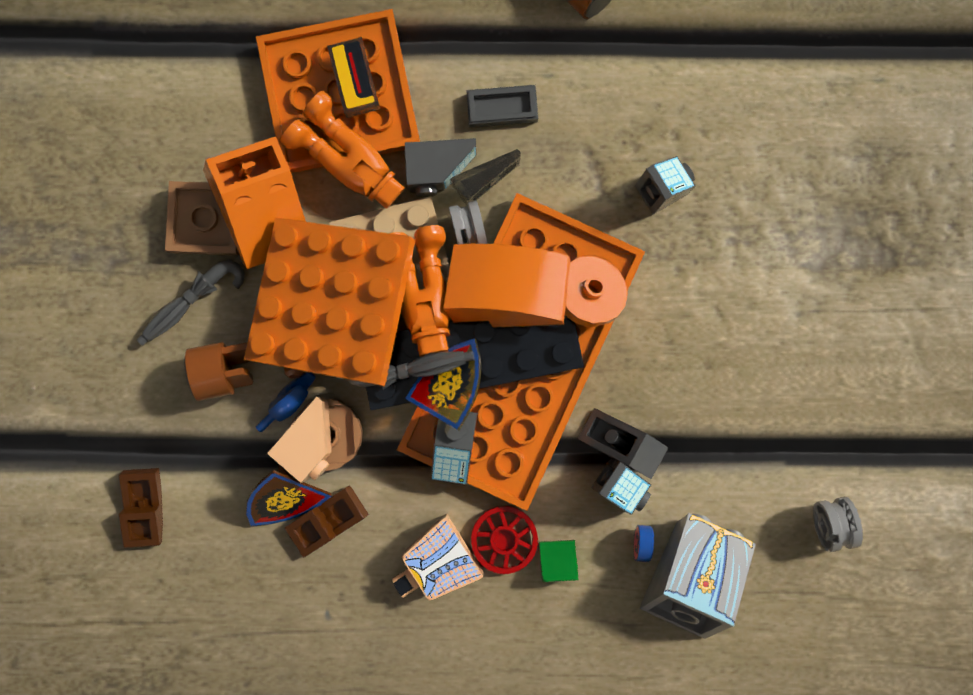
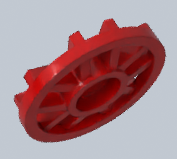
(504, 540)

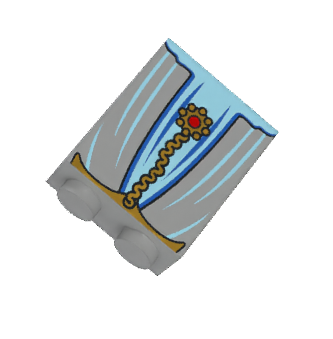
(700, 577)

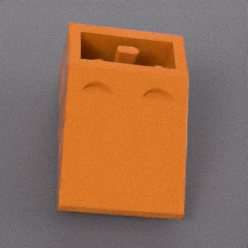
(251, 190)

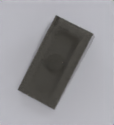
(480, 179)

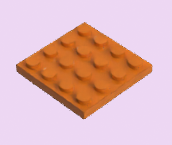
(299, 67)
(330, 300)

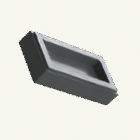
(502, 106)

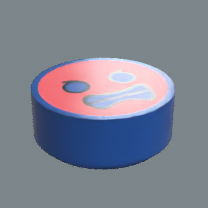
(643, 543)

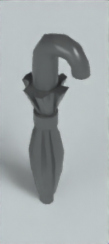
(175, 310)
(427, 365)

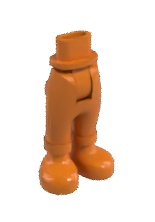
(361, 168)
(424, 308)

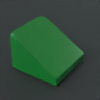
(558, 560)

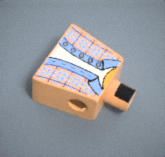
(438, 562)

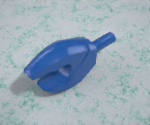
(287, 400)

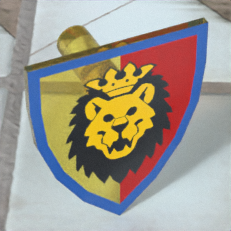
(450, 393)

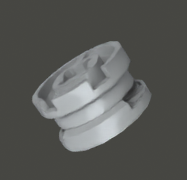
(468, 224)
(837, 524)

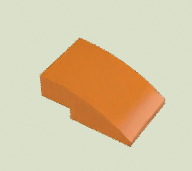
(506, 285)

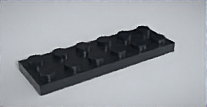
(505, 355)

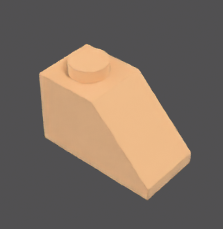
(306, 443)

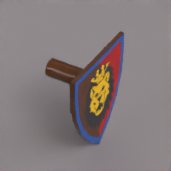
(282, 498)

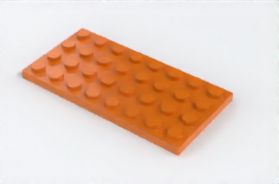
(526, 418)

